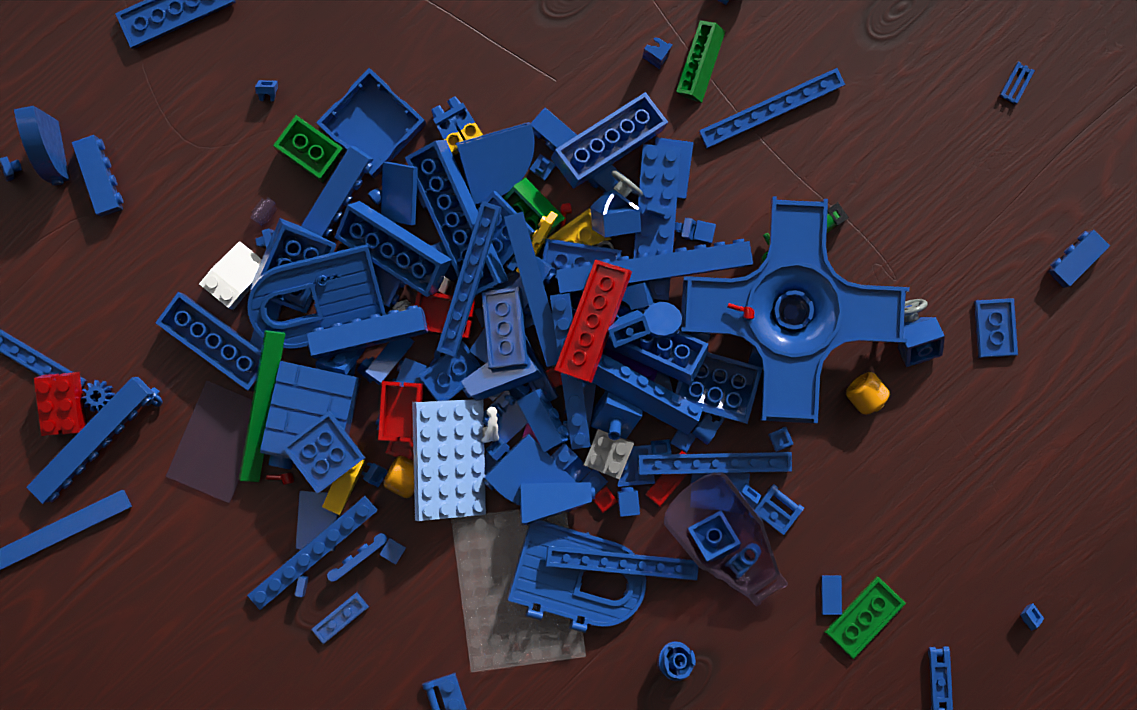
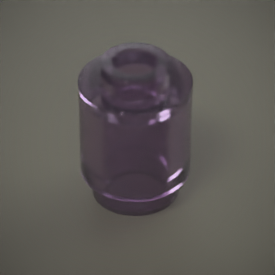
(263, 211)

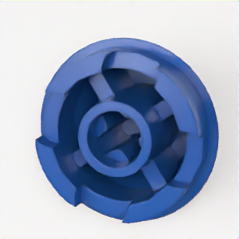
(676, 661)

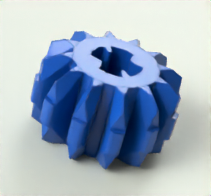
(96, 389)

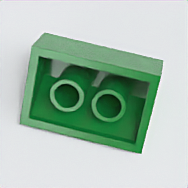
(308, 149)
(527, 199)

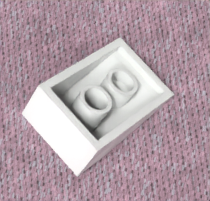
(232, 276)

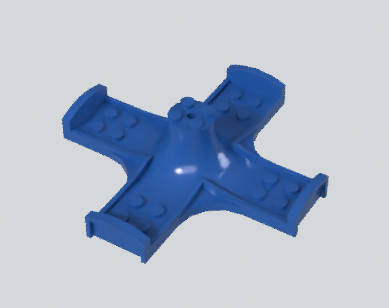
(797, 308)

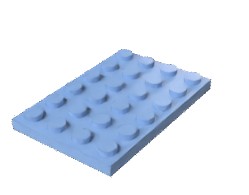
(448, 459)

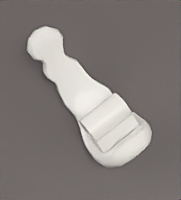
(491, 432)

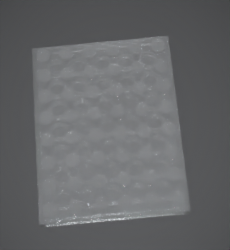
(497, 628)

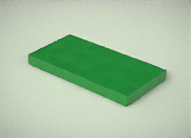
(865, 617)

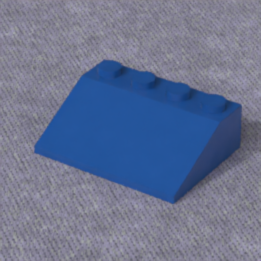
(289, 245)
(723, 387)

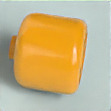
(867, 393)
(401, 477)

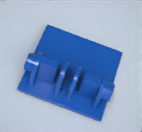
(509, 416)

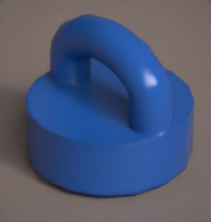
(158, 403)

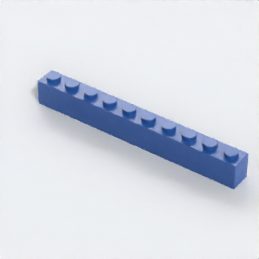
(664, 264)

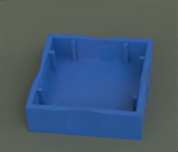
(372, 120)

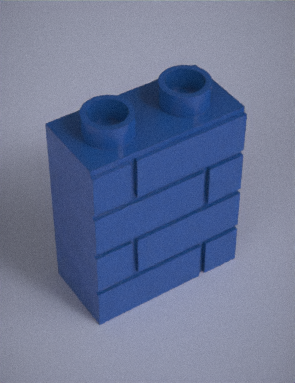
(302, 398)

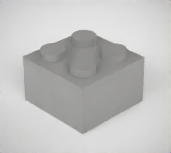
(608, 455)

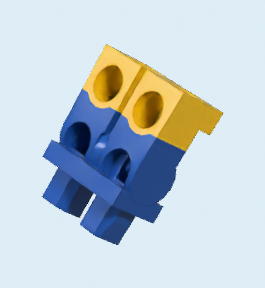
(453, 120)

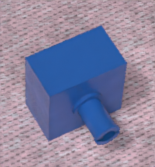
(615, 416)

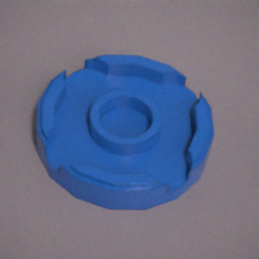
(663, 319)

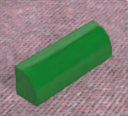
(701, 61)

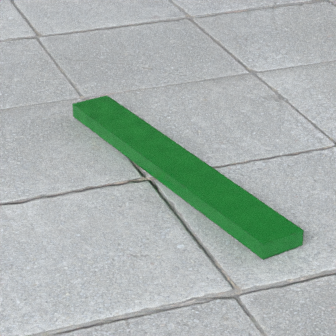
(264, 387)

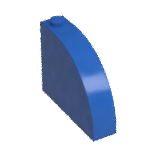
(42, 144)
(496, 160)
(524, 465)

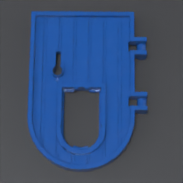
(336, 299)
(559, 588)

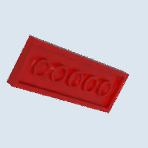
(592, 319)

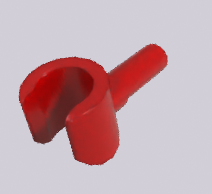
(565, 209)
(748, 312)
(286, 478)

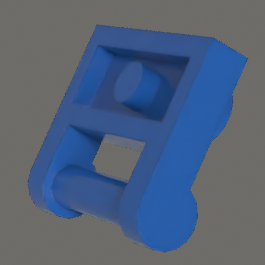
(341, 363)
(775, 515)
(449, 691)

